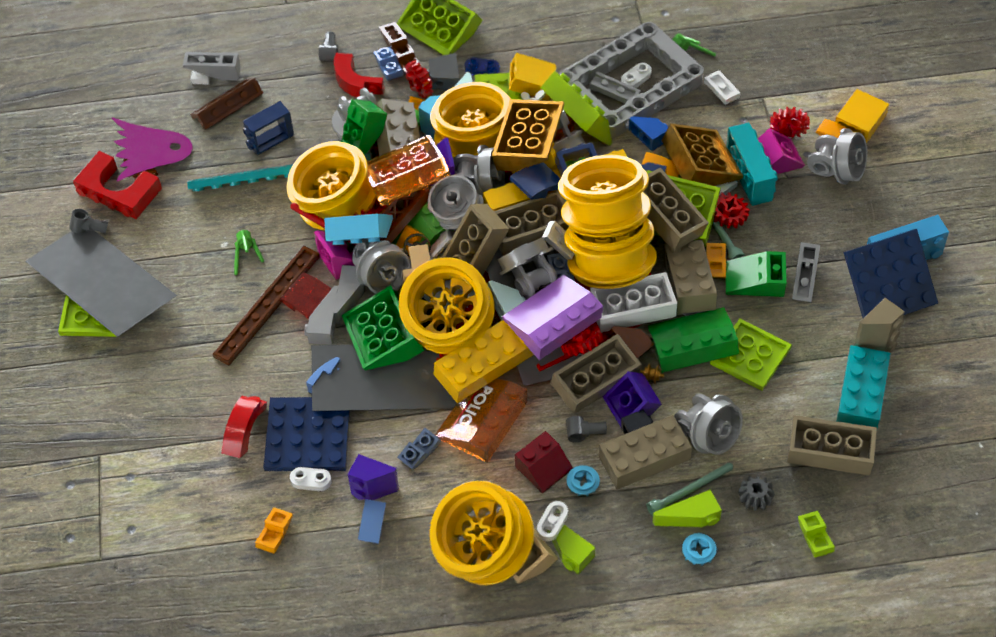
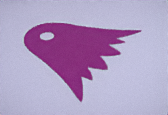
(148, 147)

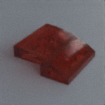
(305, 294)

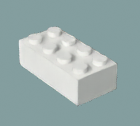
(637, 303)

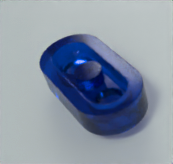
(479, 66)

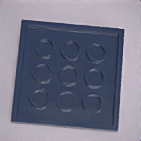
(891, 270)
(305, 436)

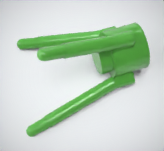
(685, 42)
(245, 242)

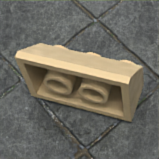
(539, 560)

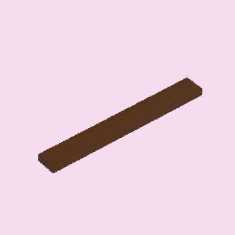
(265, 306)

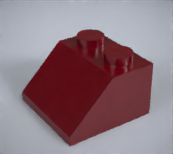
(543, 462)

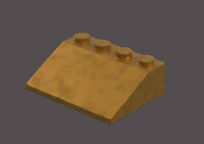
(526, 134)
(700, 155)

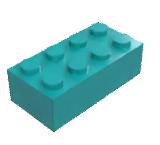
(755, 166)
(863, 386)

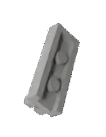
(613, 87)

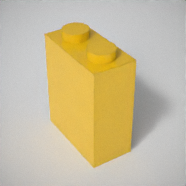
(529, 74)
(863, 113)

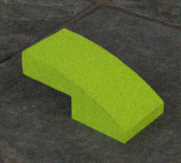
(815, 534)

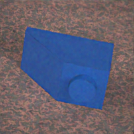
(648, 131)

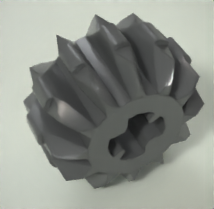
(756, 493)

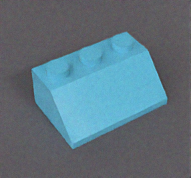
(357, 228)

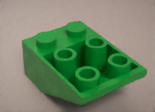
(363, 124)
(757, 275)

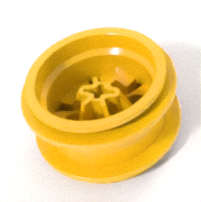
(469, 116)
(330, 182)
(604, 196)
(612, 260)
(429, 280)
(509, 545)

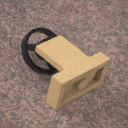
(418, 254)

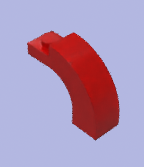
(352, 82)
(240, 424)

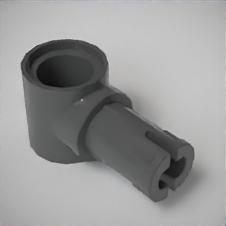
(328, 48)
(82, 222)
(579, 429)

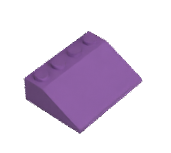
(554, 316)

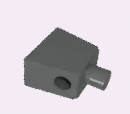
(443, 72)

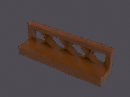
(227, 102)
(406, 214)

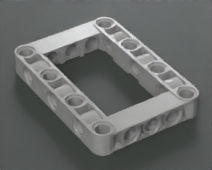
(646, 36)

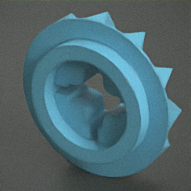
(578, 473)
(705, 542)

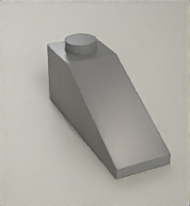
(216, 65)
(806, 272)
(348, 292)
(322, 322)

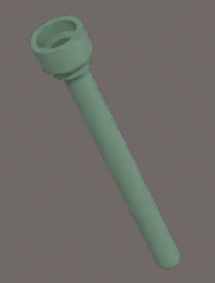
(733, 252)
(655, 505)

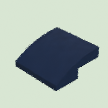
(536, 180)

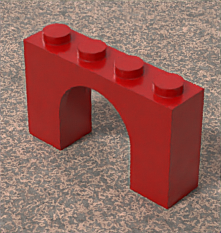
(129, 201)

